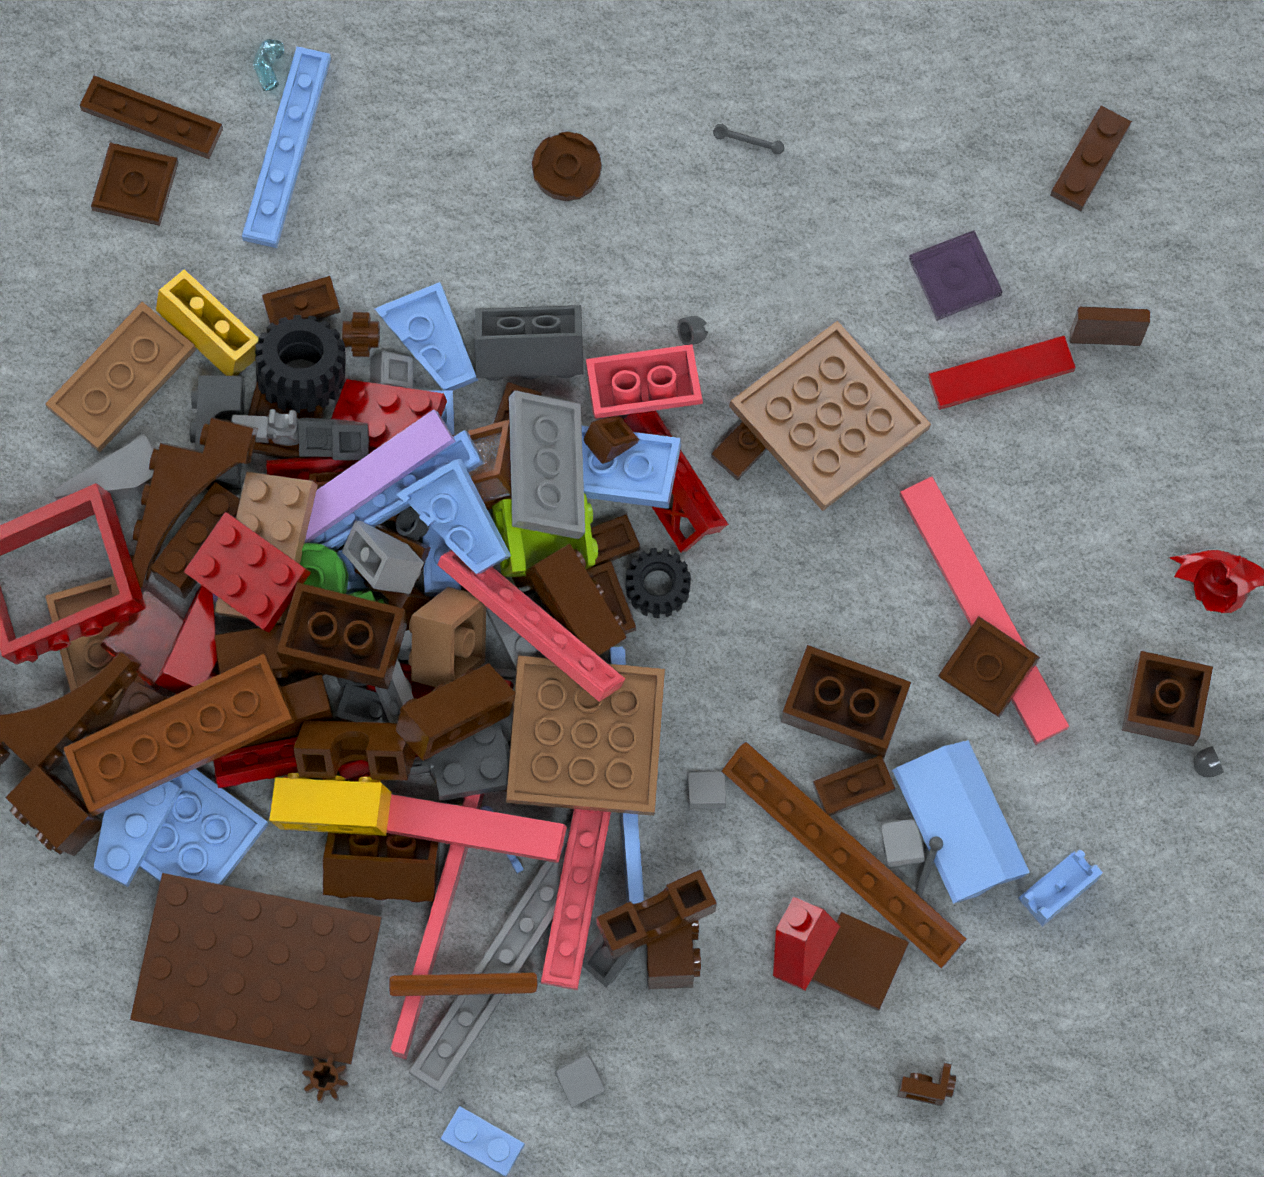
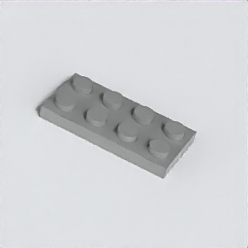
(546, 465)

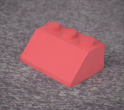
(643, 381)

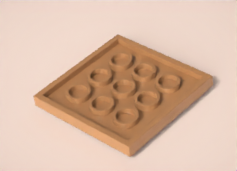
(829, 415)
(582, 750)

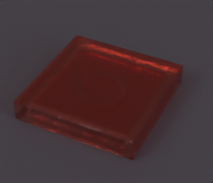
(146, 637)

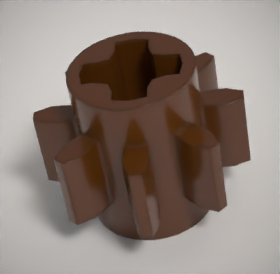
(361, 334)
(320, 1070)

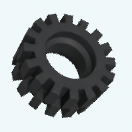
(658, 562)

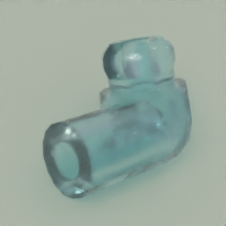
(263, 61)

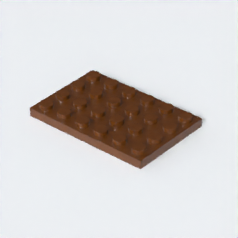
(256, 968)

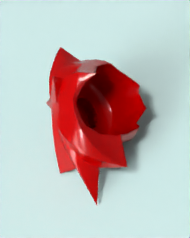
(1220, 578)

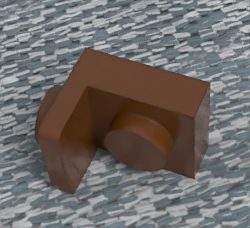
(922, 1089)

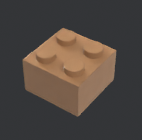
(447, 637)

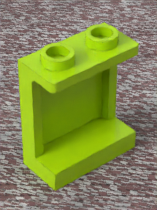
(532, 546)

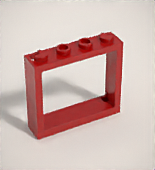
(92, 620)

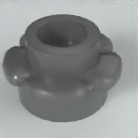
(410, 524)

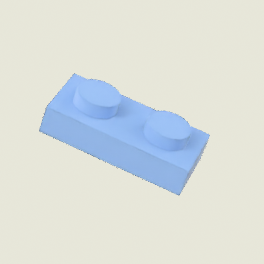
(482, 1141)

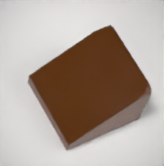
(609, 438)

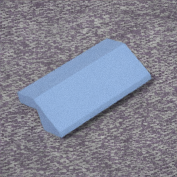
(957, 804)

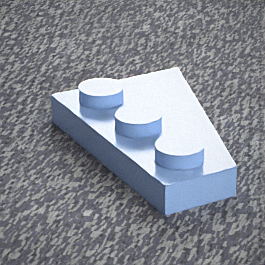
(432, 335)
(458, 514)

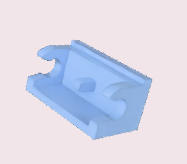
(1060, 887)

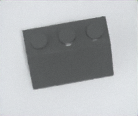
(528, 342)

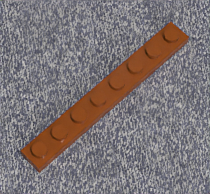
(844, 855)

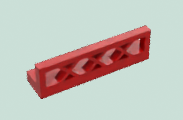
(687, 491)

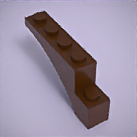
(179, 478)
(44, 731)

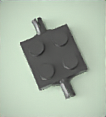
(469, 766)

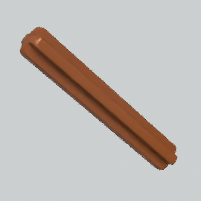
(462, 984)

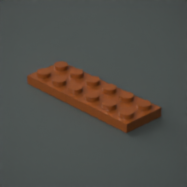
(178, 735)

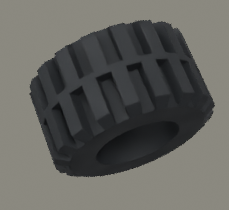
(300, 340)

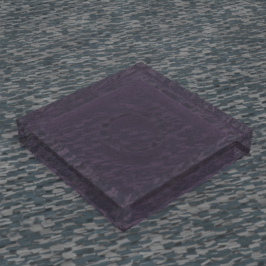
(955, 275)

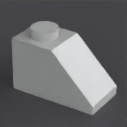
(382, 559)

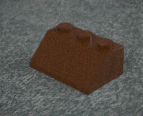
(380, 867)

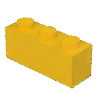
(207, 324)
(330, 805)

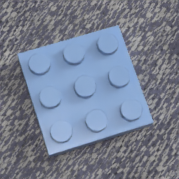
(203, 833)

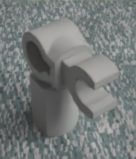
(280, 428)

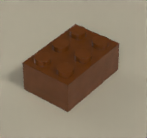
(342, 636)
(845, 701)

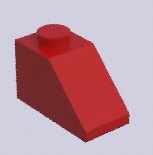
(802, 942)

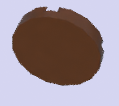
(566, 166)

